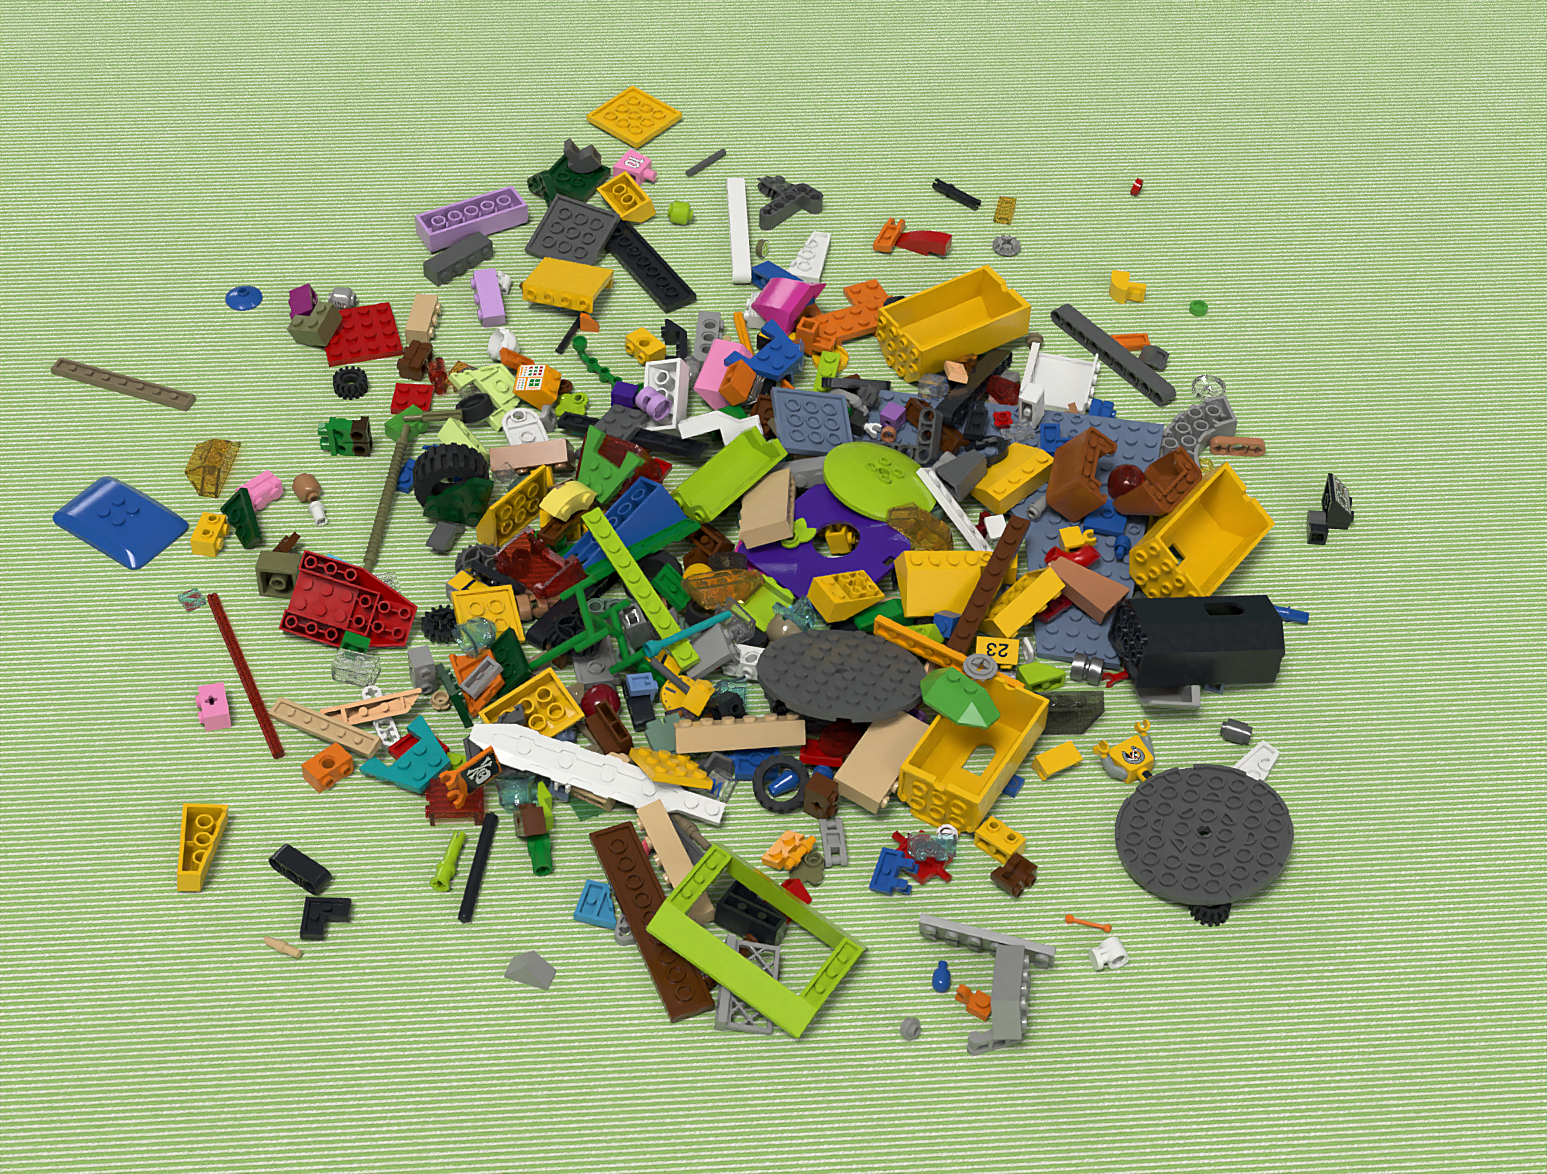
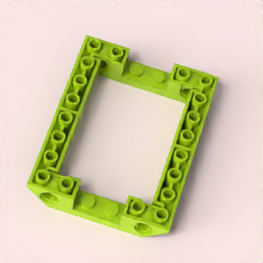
(732, 969)

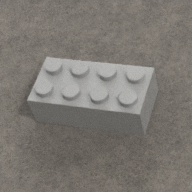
(1010, 992)

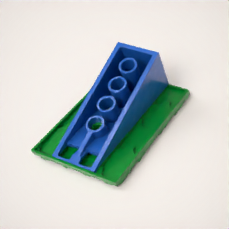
(644, 521)

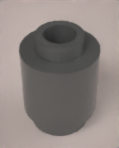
(1236, 731)

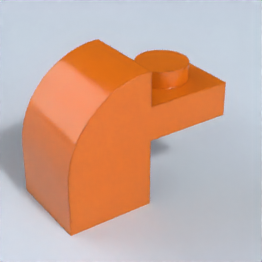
(809, 333)

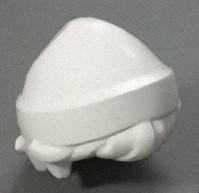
(502, 338)

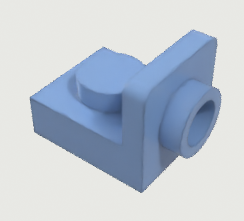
(642, 684)

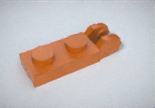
(888, 235)

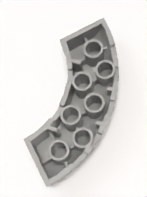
(1198, 426)

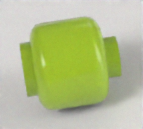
(679, 212)

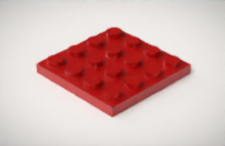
(364, 335)

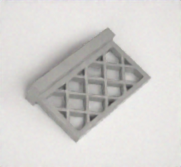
(726, 998)

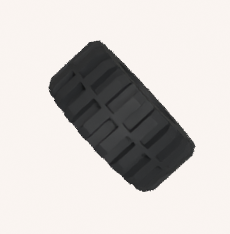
(444, 462)

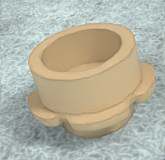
(440, 700)

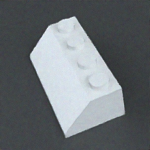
(672, 381)

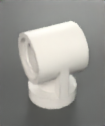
(1110, 952)

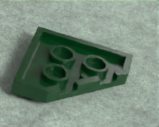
(461, 503)

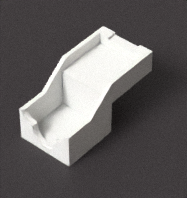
(728, 425)

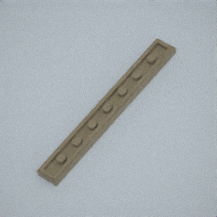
(123, 384)

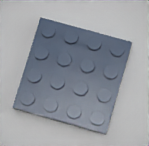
(810, 421)

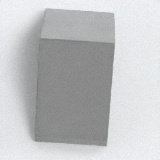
(531, 970)

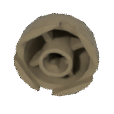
(778, 628)

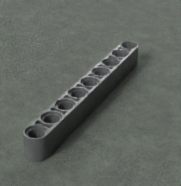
(1113, 354)

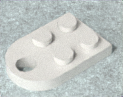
(524, 430)

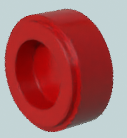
(1137, 186)

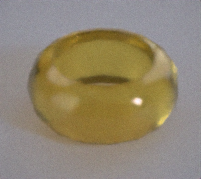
(1208, 462)

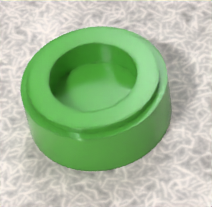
(1198, 308)

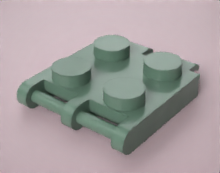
(661, 735)

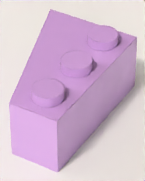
(488, 297)

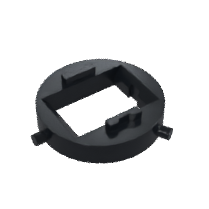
(991, 440)

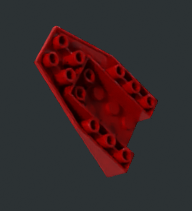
(343, 598)

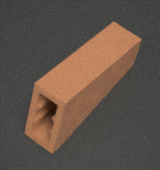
(1088, 589)

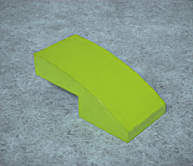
(545, 800)

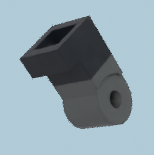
(1316, 524)

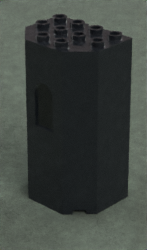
(1198, 640)

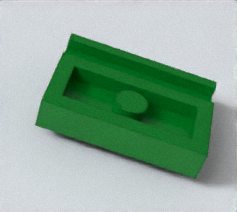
(668, 584)

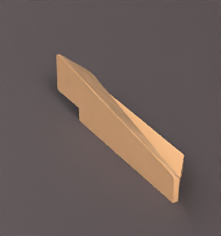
(374, 708)

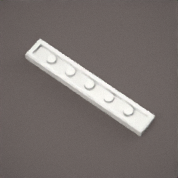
(953, 510)

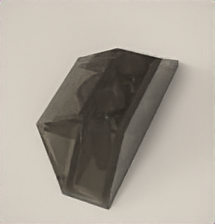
(1072, 711)

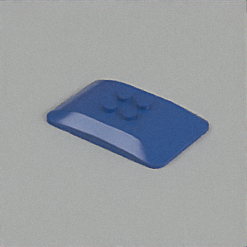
(121, 522)

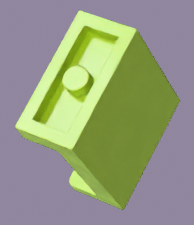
(762, 601)

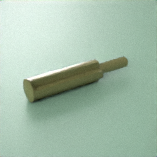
(434, 416)

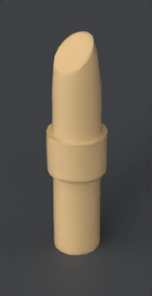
(283, 947)

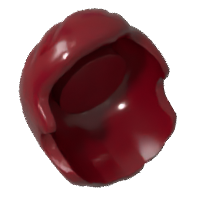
(597, 694)

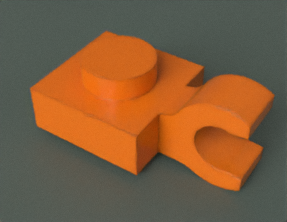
(977, 1004)

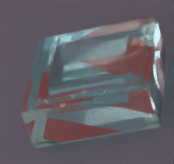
(192, 599)

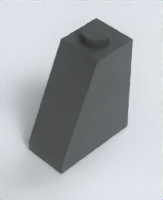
(962, 473)

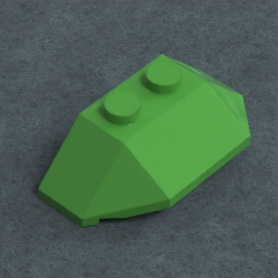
(958, 698)

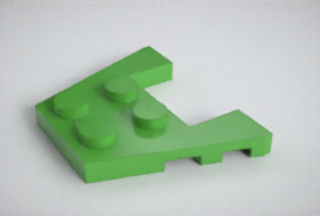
(601, 473)

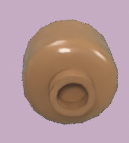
(306, 487)

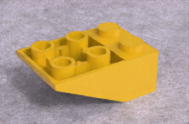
(843, 594)

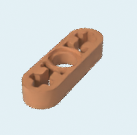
(1251, 442)

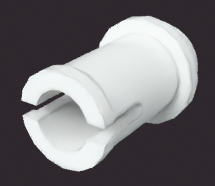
(317, 510)

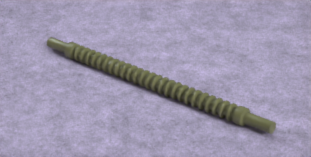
(386, 499)

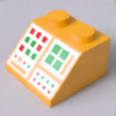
(537, 384)

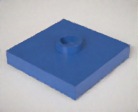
(1106, 520)

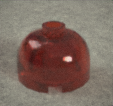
(1124, 479)

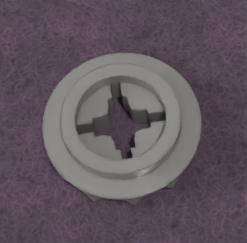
(1006, 249)
(975, 661)

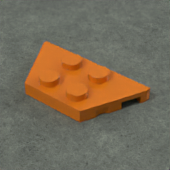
(463, 667)

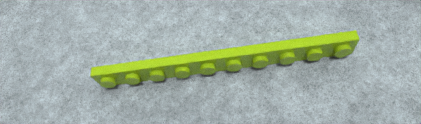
(639, 587)

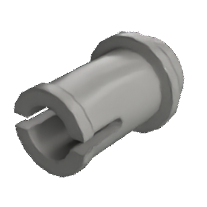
(1035, 510)

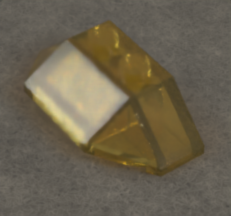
(211, 465)
(921, 527)
(716, 586)

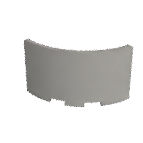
(1170, 696)

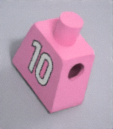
(636, 166)

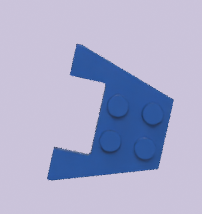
(775, 358)

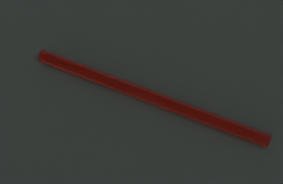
(245, 676)

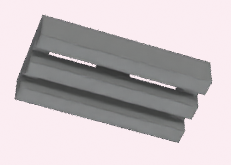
(484, 674)

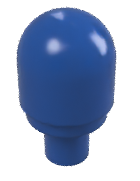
(1121, 546)
(941, 977)

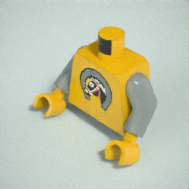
(1129, 759)

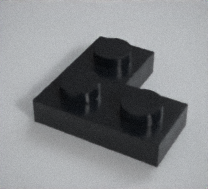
(322, 909)

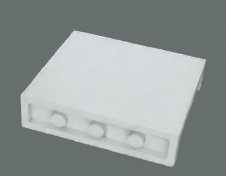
(1064, 379)

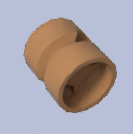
(525, 608)

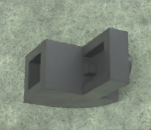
(581, 160)

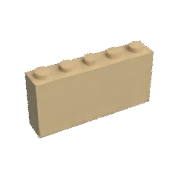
(768, 509)
(875, 762)

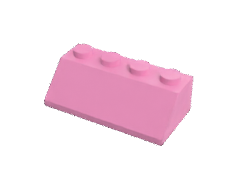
(714, 371)

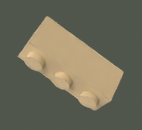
(422, 318)

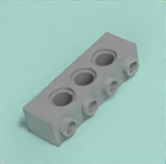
(708, 329)

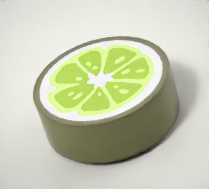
(762, 248)

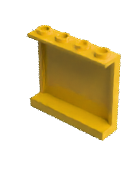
(566, 284)

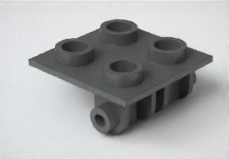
(773, 186)

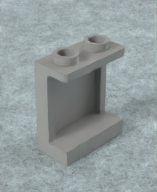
(714, 649)

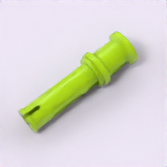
(446, 868)

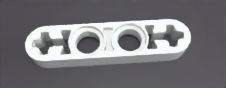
(383, 733)

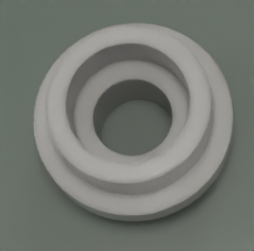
(910, 1028)

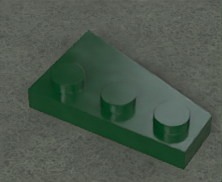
(242, 517)

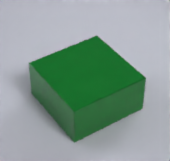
(354, 642)

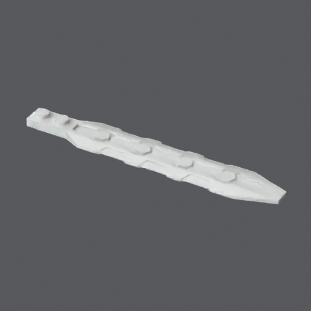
(590, 771)

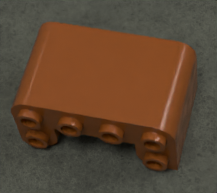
(1072, 482)

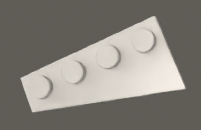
(1259, 761)

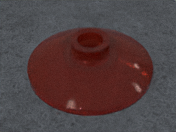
(839, 739)

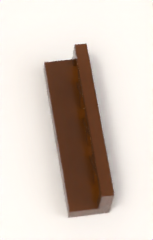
(950, 437)

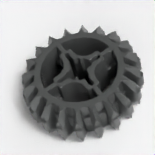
(478, 553)

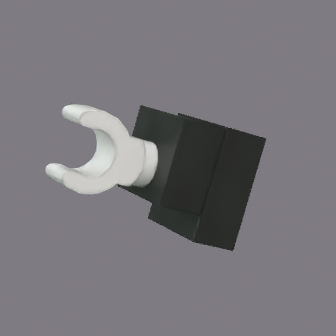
(860, 425)

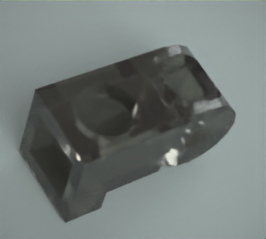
(727, 560)

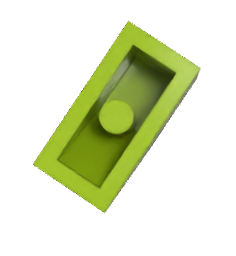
(1040, 677)

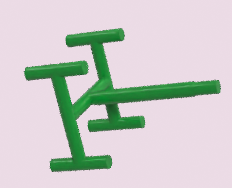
(593, 632)

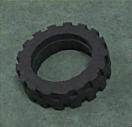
(760, 773)

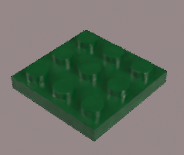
(576, 184)

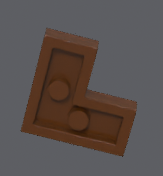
(287, 543)

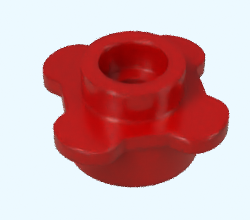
(1002, 419)

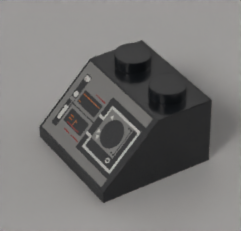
(1337, 504)

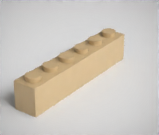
(739, 733)
(671, 855)

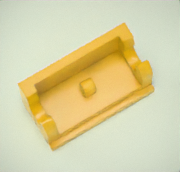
(1056, 760)

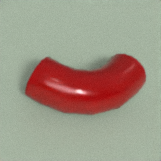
(1084, 556)

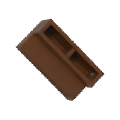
(609, 730)

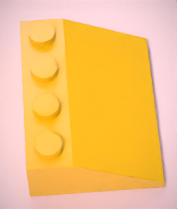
(1013, 478)
(513, 510)
(936, 581)
(1021, 602)
(545, 703)

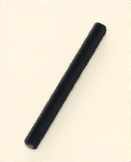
(477, 868)

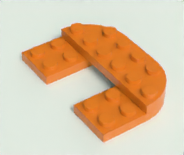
(854, 320)

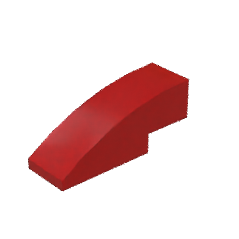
(925, 242)

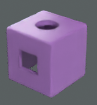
(893, 416)

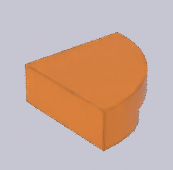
(588, 323)

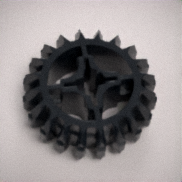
(566, 627)

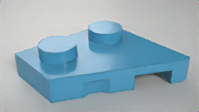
(596, 905)

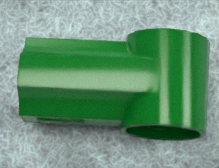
(539, 849)

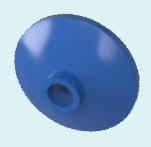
(243, 298)

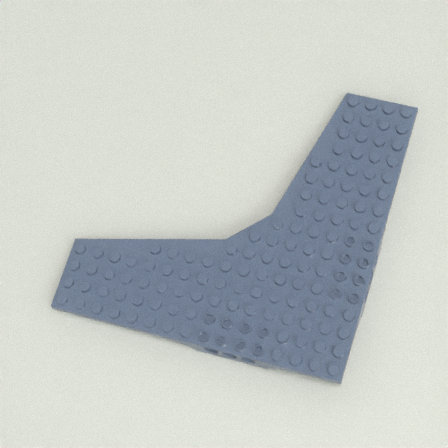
(1137, 445)

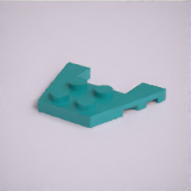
(415, 767)

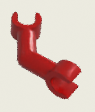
(1114, 677)

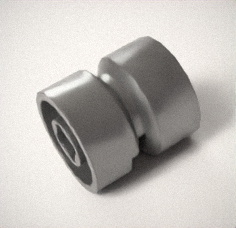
(1087, 668)

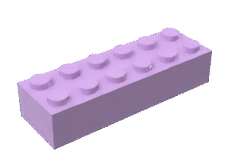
(482, 213)

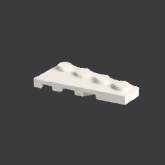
(811, 258)

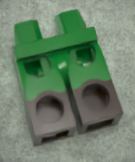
(346, 436)

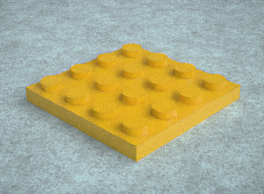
(634, 116)

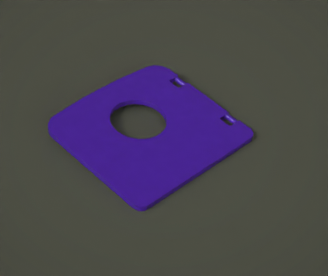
(799, 565)

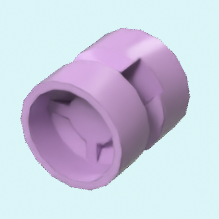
(653, 403)

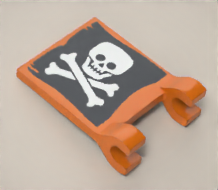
(471, 775)

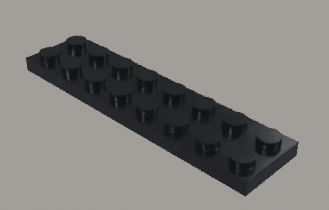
(649, 268)

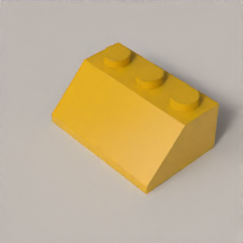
(627, 198)

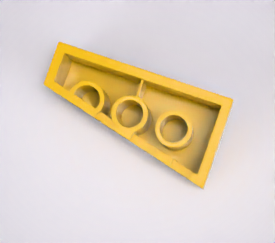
(199, 839)

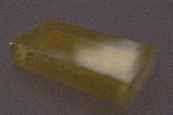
(1005, 210)

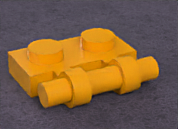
(788, 850)

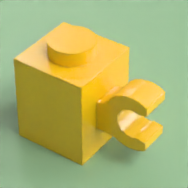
(1072, 540)
(698, 696)

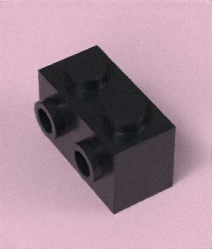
(727, 704)

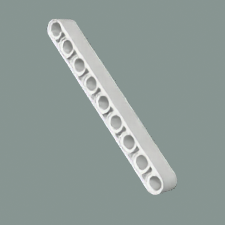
(738, 230)

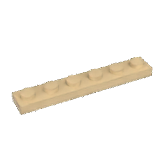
(325, 727)

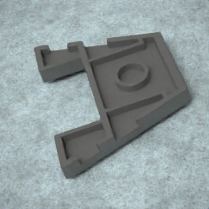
(515, 717)

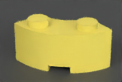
(568, 500)

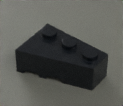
(746, 913)

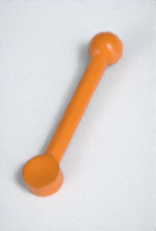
(1069, 919)

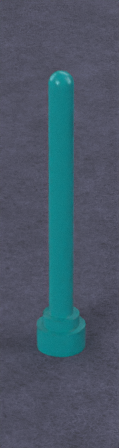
(653, 648)

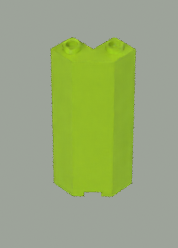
(727, 475)

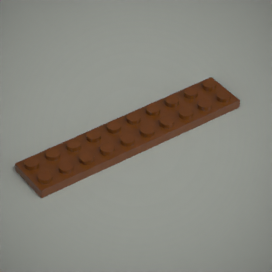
(639, 899)

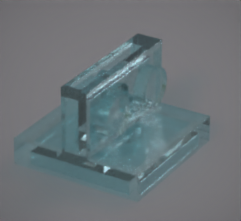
(800, 613)

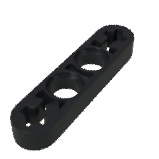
(846, 383)

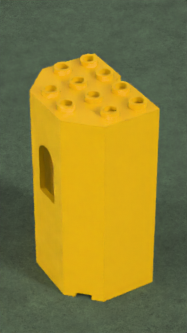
(950, 322)
(1210, 531)
(934, 774)

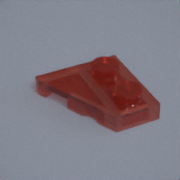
(1003, 390)

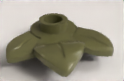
(809, 868)

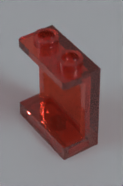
(442, 808)

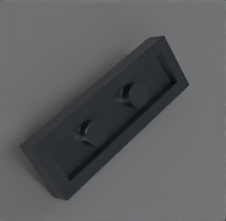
(492, 577)

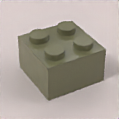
(277, 573)

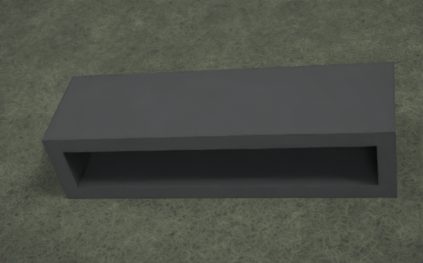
(458, 259)

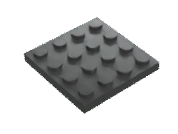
(572, 231)

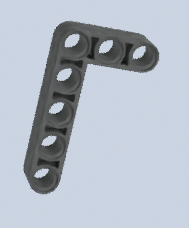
(922, 444)

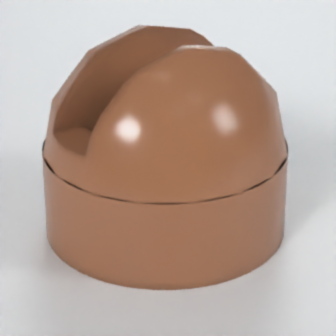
(884, 434)

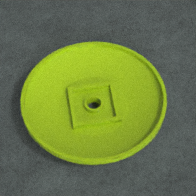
(874, 479)

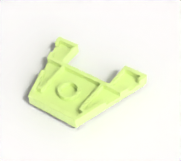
(494, 381)

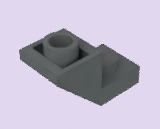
(443, 535)

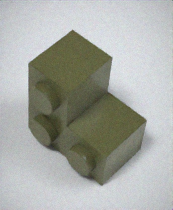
(317, 327)

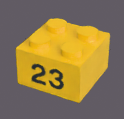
(1000, 649)

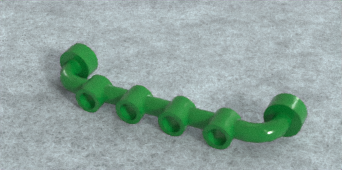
(579, 344)

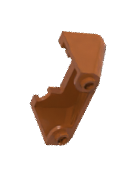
(1170, 482)

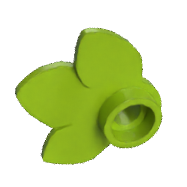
(570, 403)
(800, 534)

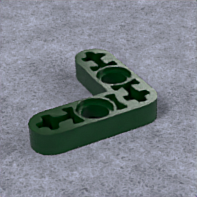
(543, 182)

